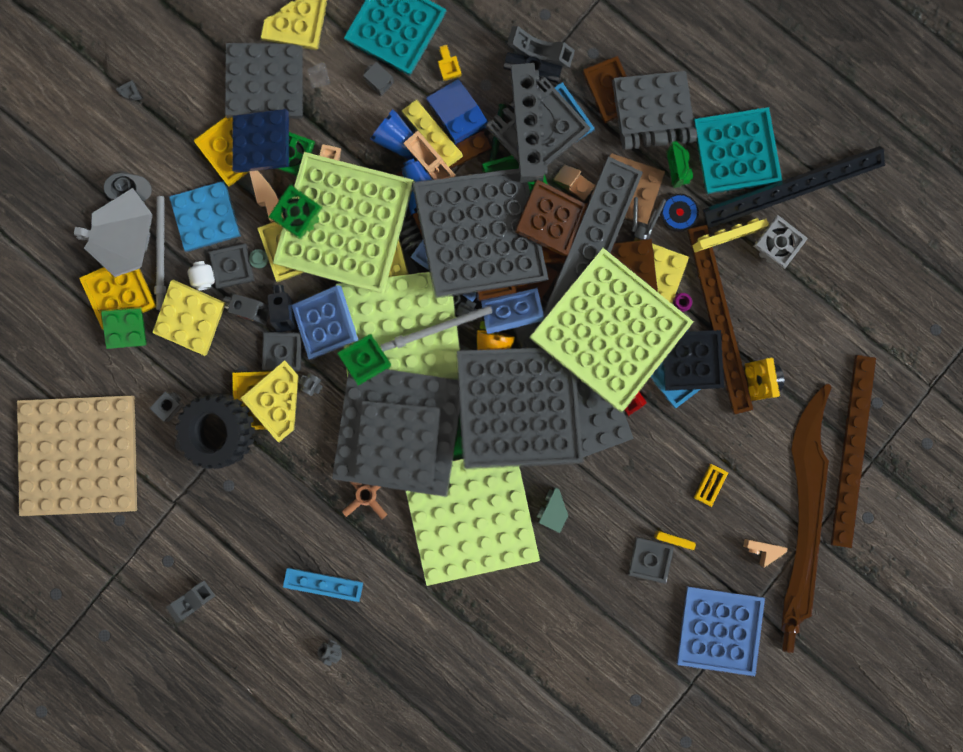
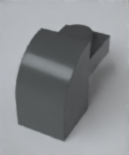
(190, 602)

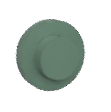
(258, 258)

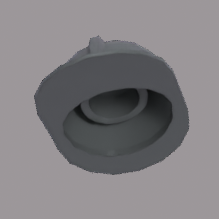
(123, 181)

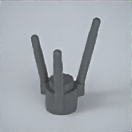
(644, 230)

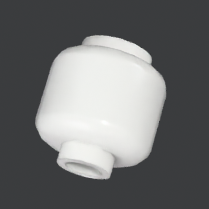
(201, 276)

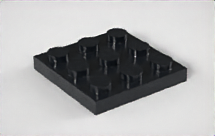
(695, 362)

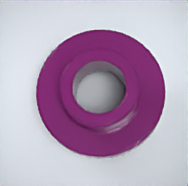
(688, 302)

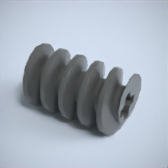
(407, 236)

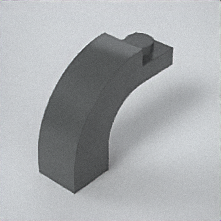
(551, 52)

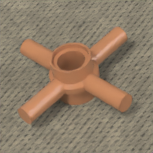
(360, 501)

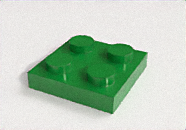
(123, 327)
(364, 359)

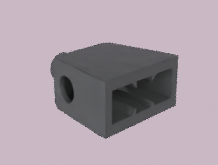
(247, 308)

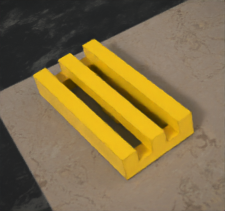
(703, 499)
(674, 540)

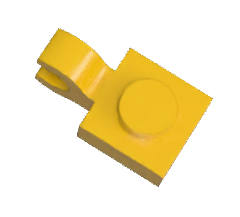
(449, 65)

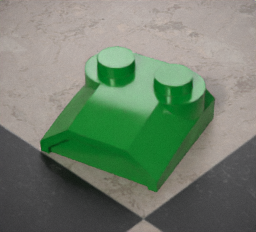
(678, 165)

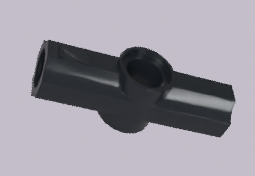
(548, 70)

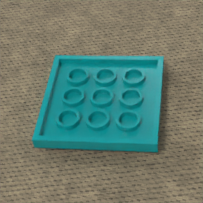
(395, 30)
(737, 150)

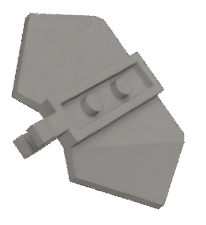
(119, 233)

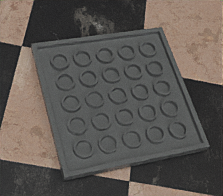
(472, 236)
(400, 389)
(517, 409)

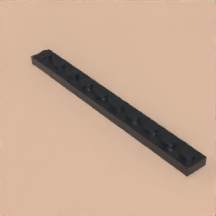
(794, 187)

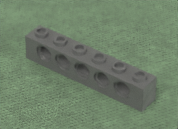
(527, 74)

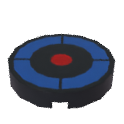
(679, 212)

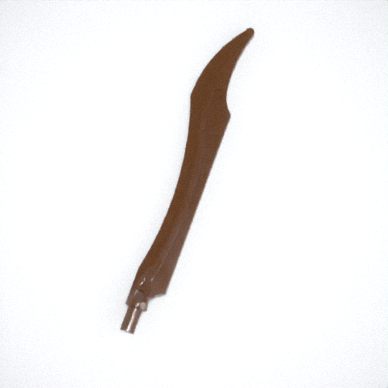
(811, 478)

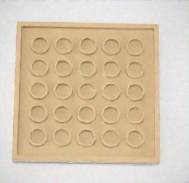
(77, 455)

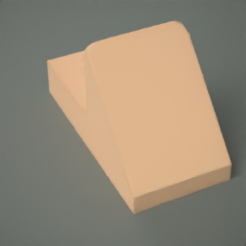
(573, 182)
(769, 551)

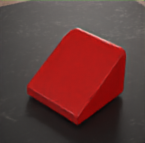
(635, 404)

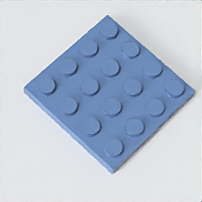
(720, 631)

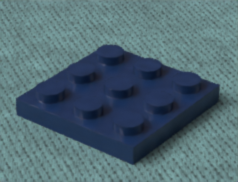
(261, 141)

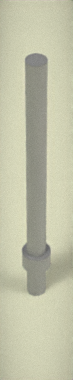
(160, 289)
(401, 341)

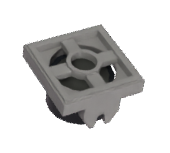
(777, 243)

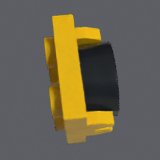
(764, 379)

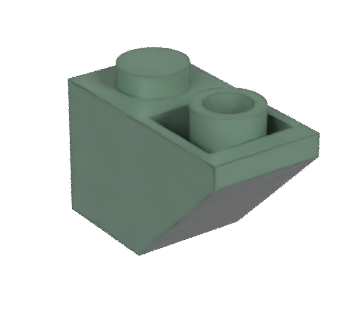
(554, 513)

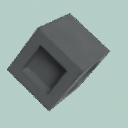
(378, 78)
(159, 406)

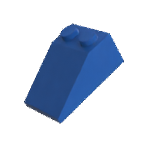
(457, 111)

